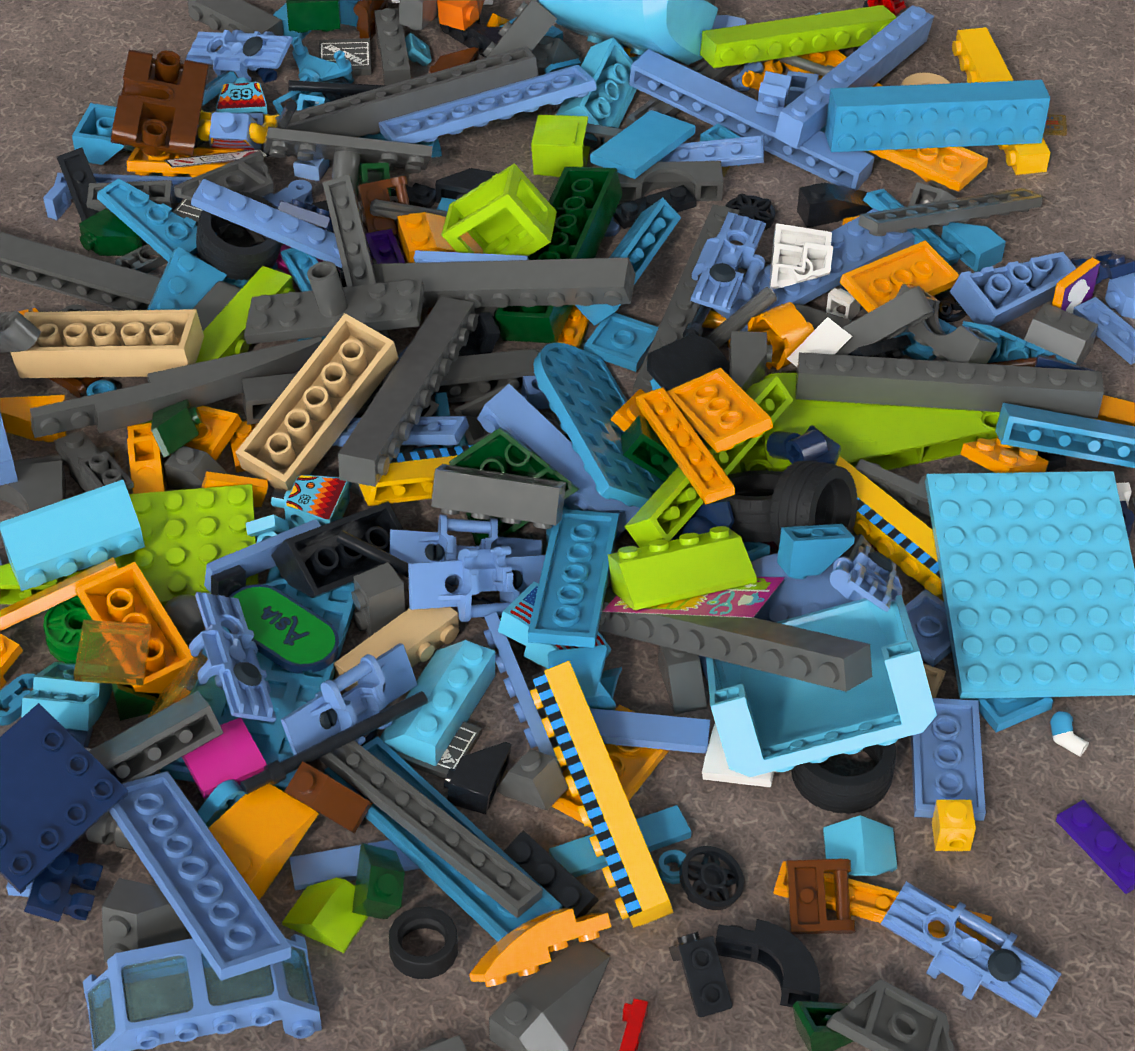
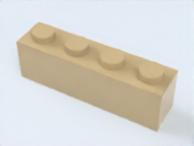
(417, 629)

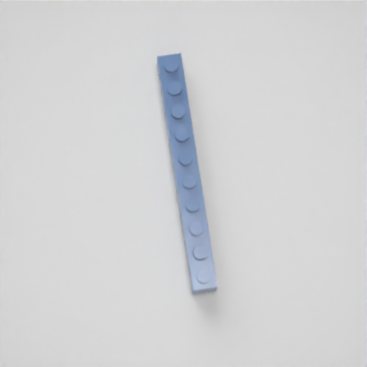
(860, 69)
(737, 112)

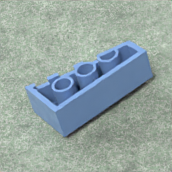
(1010, 291)

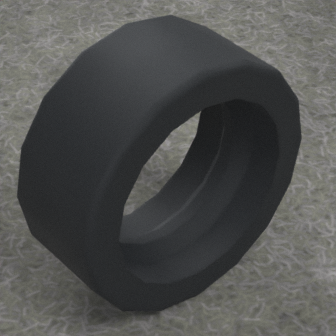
(423, 966)

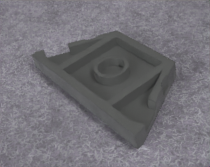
(243, 174)
(892, 1021)

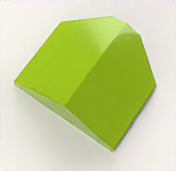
(326, 914)

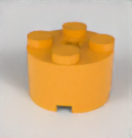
(784, 329)

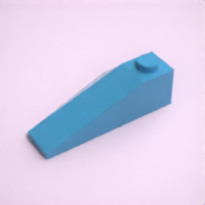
(1010, 346)

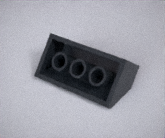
(320, 564)

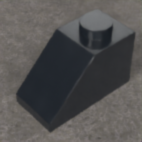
(460, 183)
(477, 777)

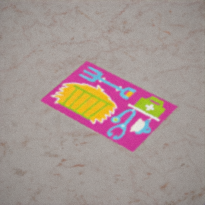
(733, 602)

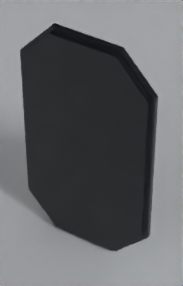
(685, 361)

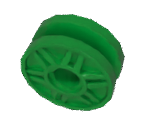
(64, 627)

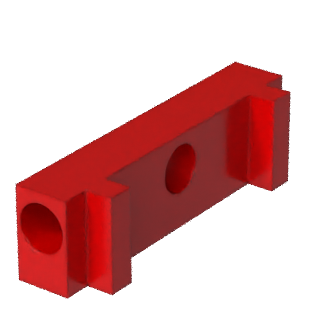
(635, 1016)

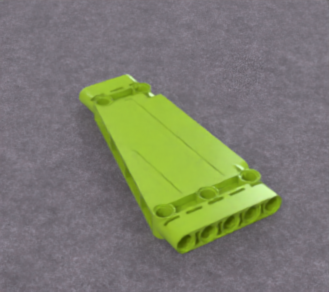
(874, 432)

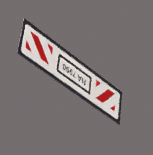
(212, 158)

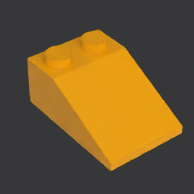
(423, 233)
(262, 834)

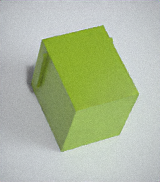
(559, 144)

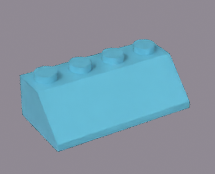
(608, 104)
(71, 535)
(453, 686)

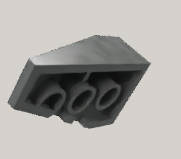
(551, 1004)

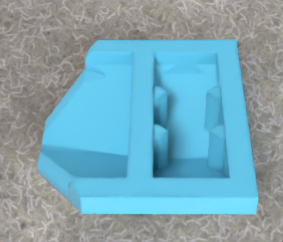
(863, 842)

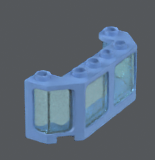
(175, 996)

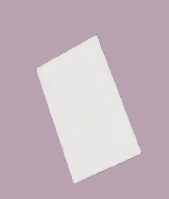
(825, 339)

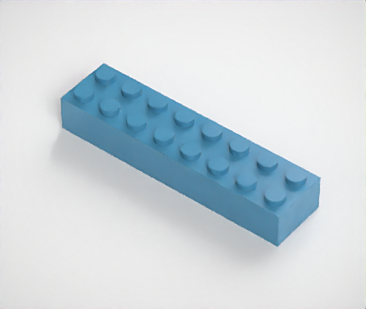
(936, 115)

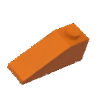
(459, 13)

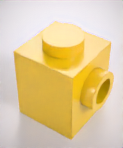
(953, 825)

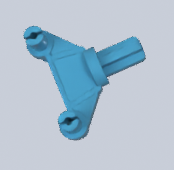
(314, 67)

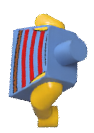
(233, 130)

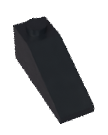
(829, 203)

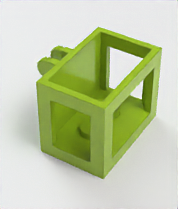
(502, 216)

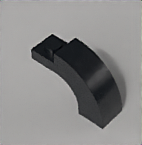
(776, 951)

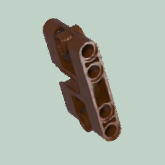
(160, 103)

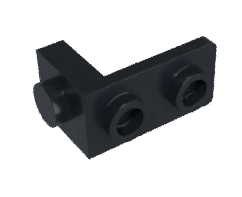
(483, 338)
(702, 973)

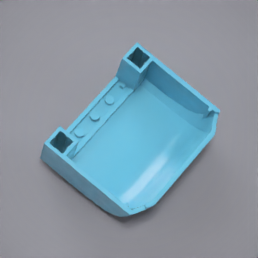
(662, 26)
(785, 722)

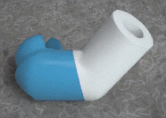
(1063, 733)

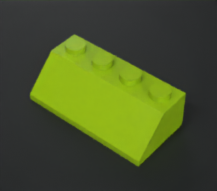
(680, 568)

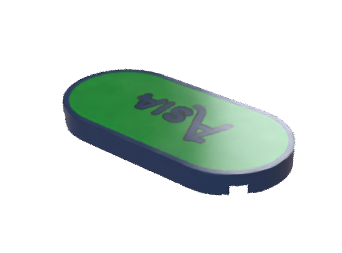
(287, 630)

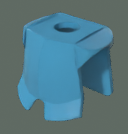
(588, 667)

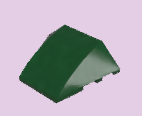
(507, 455)

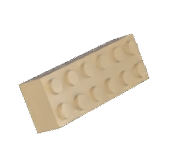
(110, 343)
(318, 404)

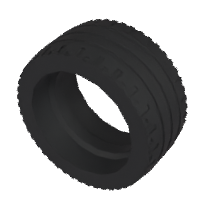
(234, 261)
(813, 495)
(752, 504)
(847, 793)

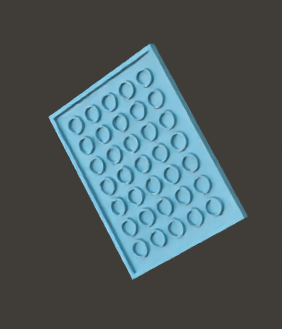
(1035, 583)

